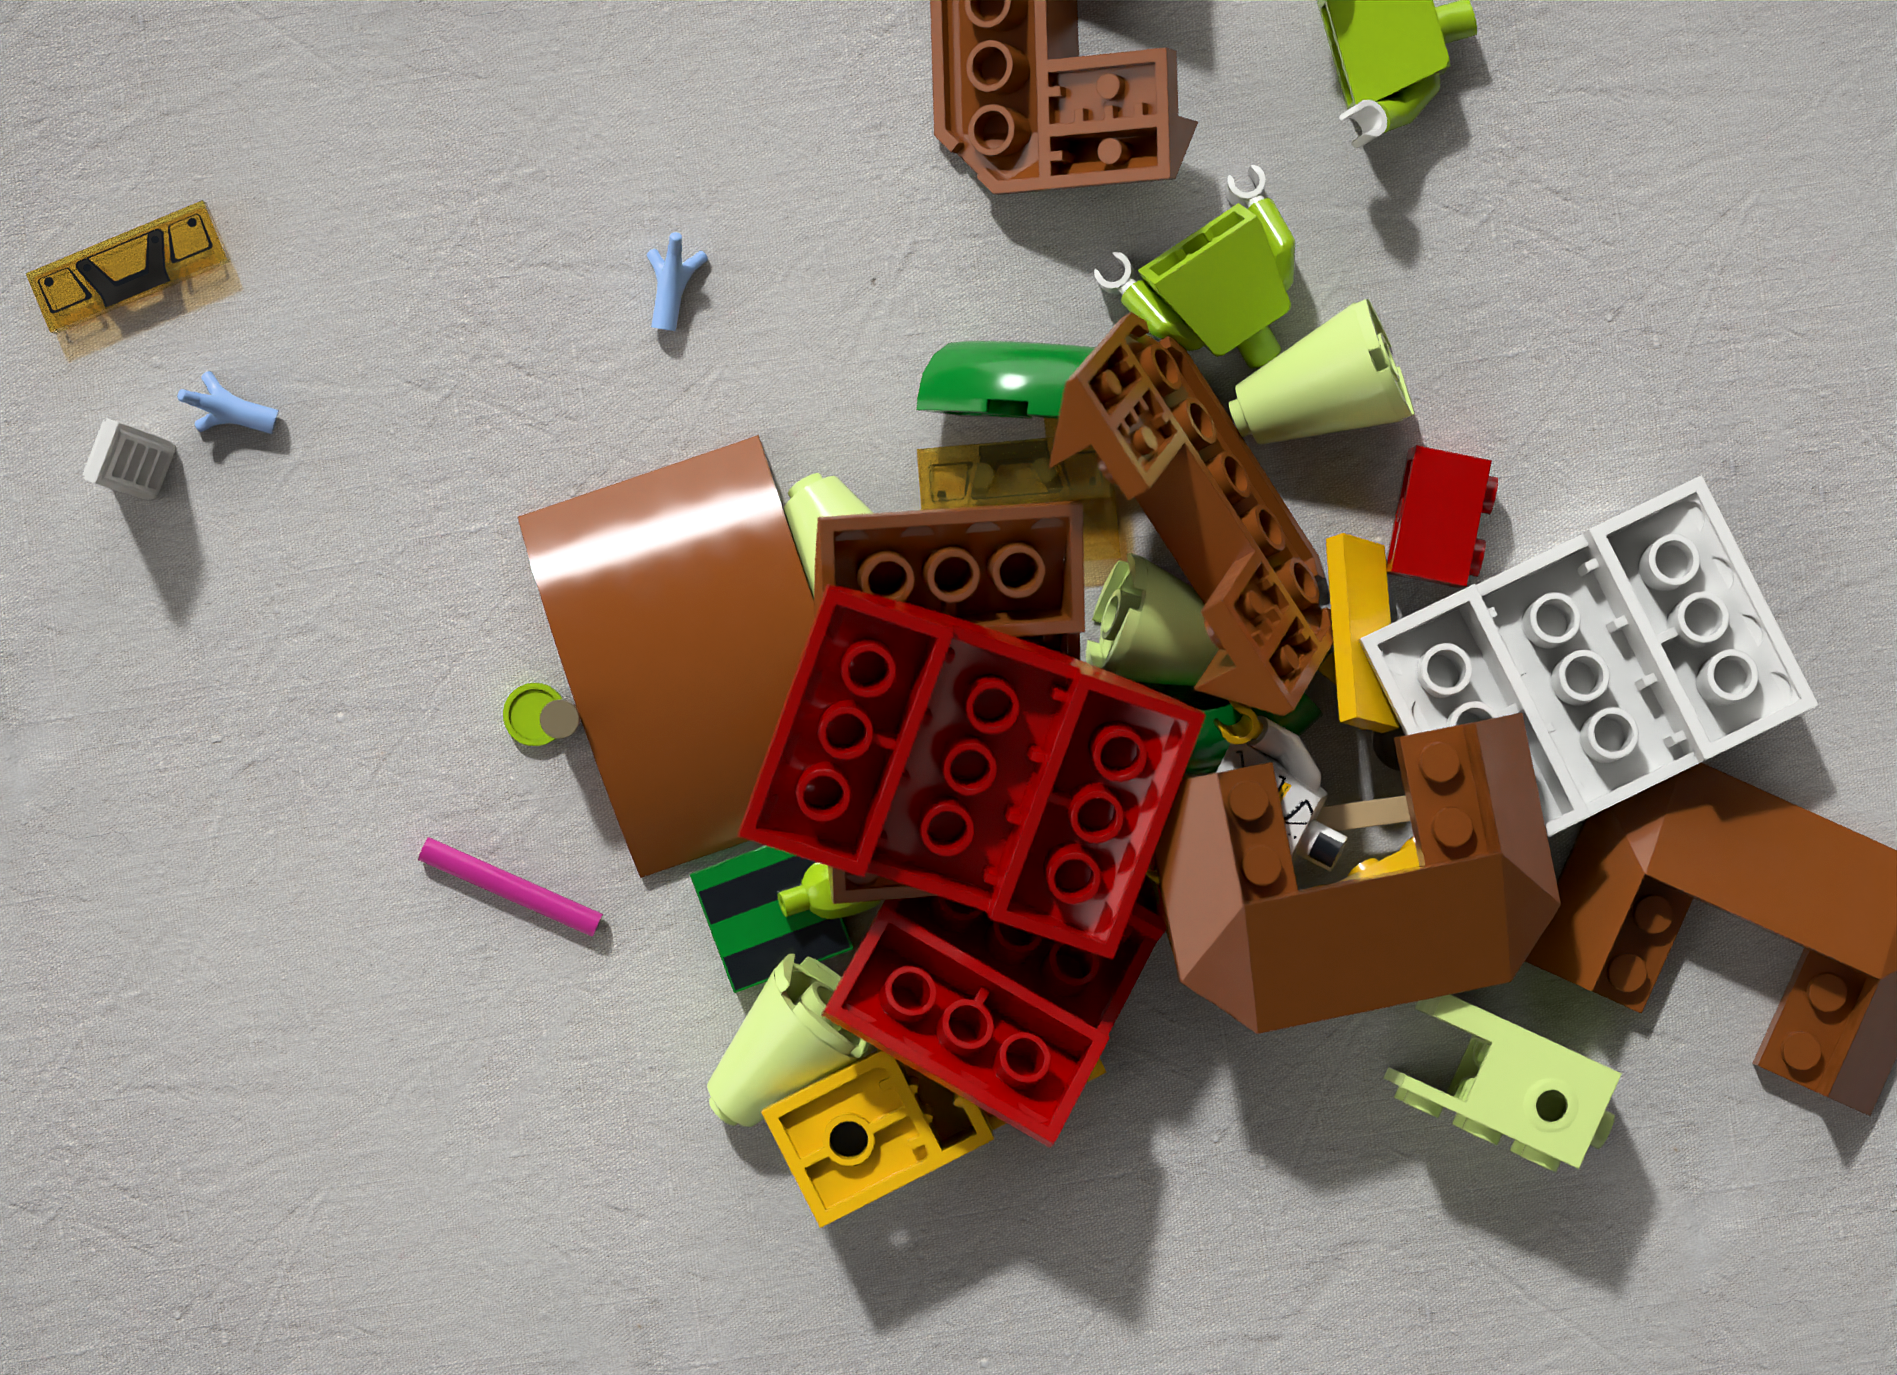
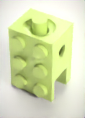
(1517, 1087)

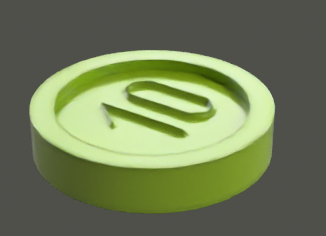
(523, 713)

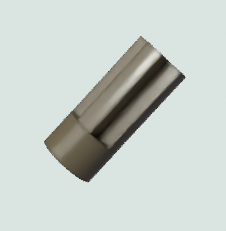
(560, 719)

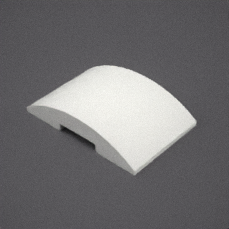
(1616, 647)

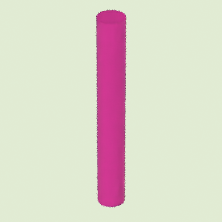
(510, 886)

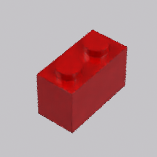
(1441, 517)

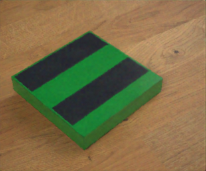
(748, 921)

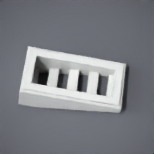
(129, 460)

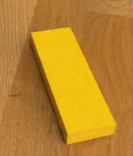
(1357, 609)

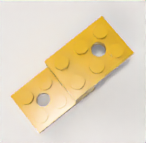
(908, 1123)

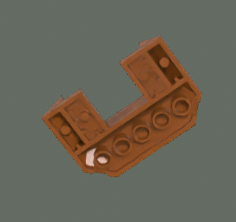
(1039, 114)
(1212, 505)
(1767, 866)
(1370, 941)

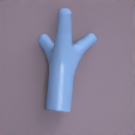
(671, 281)
(227, 408)

